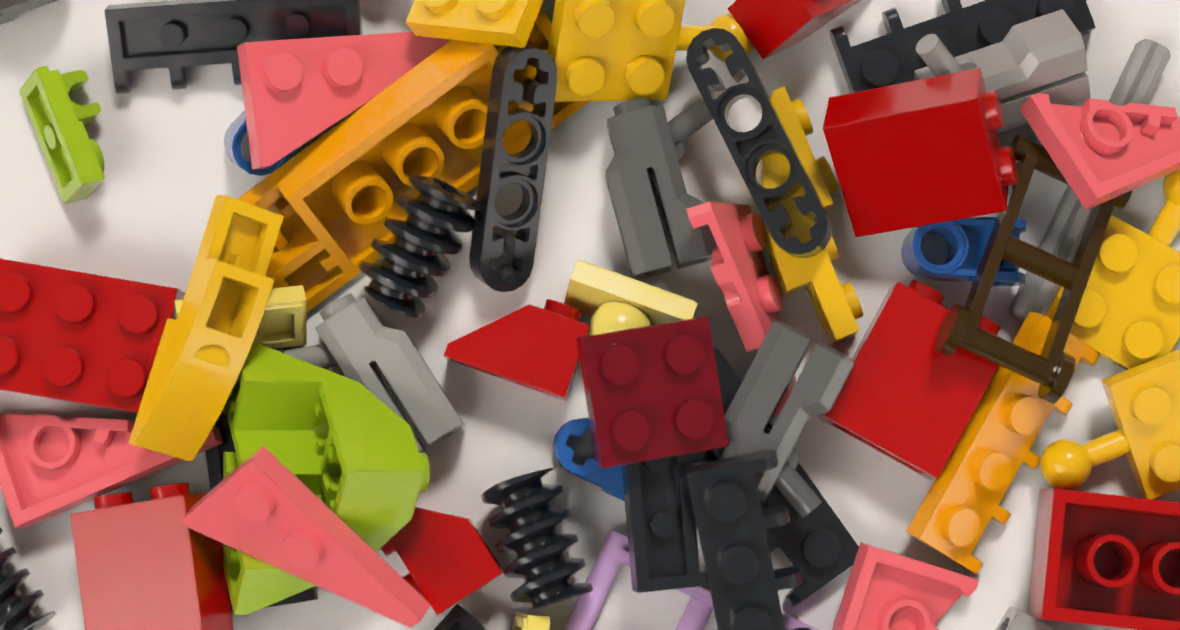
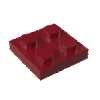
(652, 392)

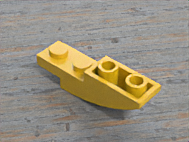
(833, 302)
(213, 332)

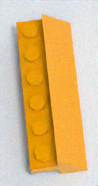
(351, 175)

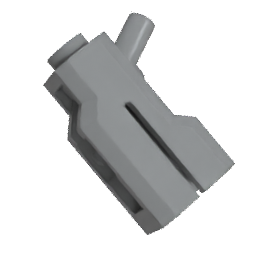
(1033, 58)
(359, 342)

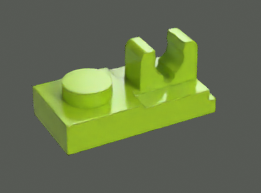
(60, 129)

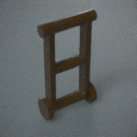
(959, 328)

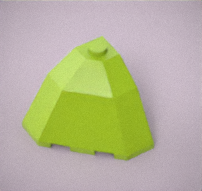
(335, 442)

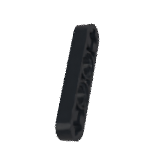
(752, 146)
(523, 168)

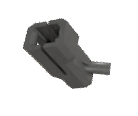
(653, 147)
(760, 396)

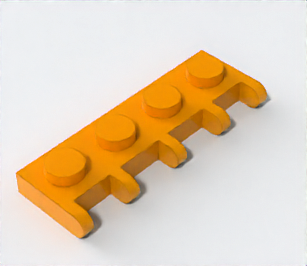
(991, 454)

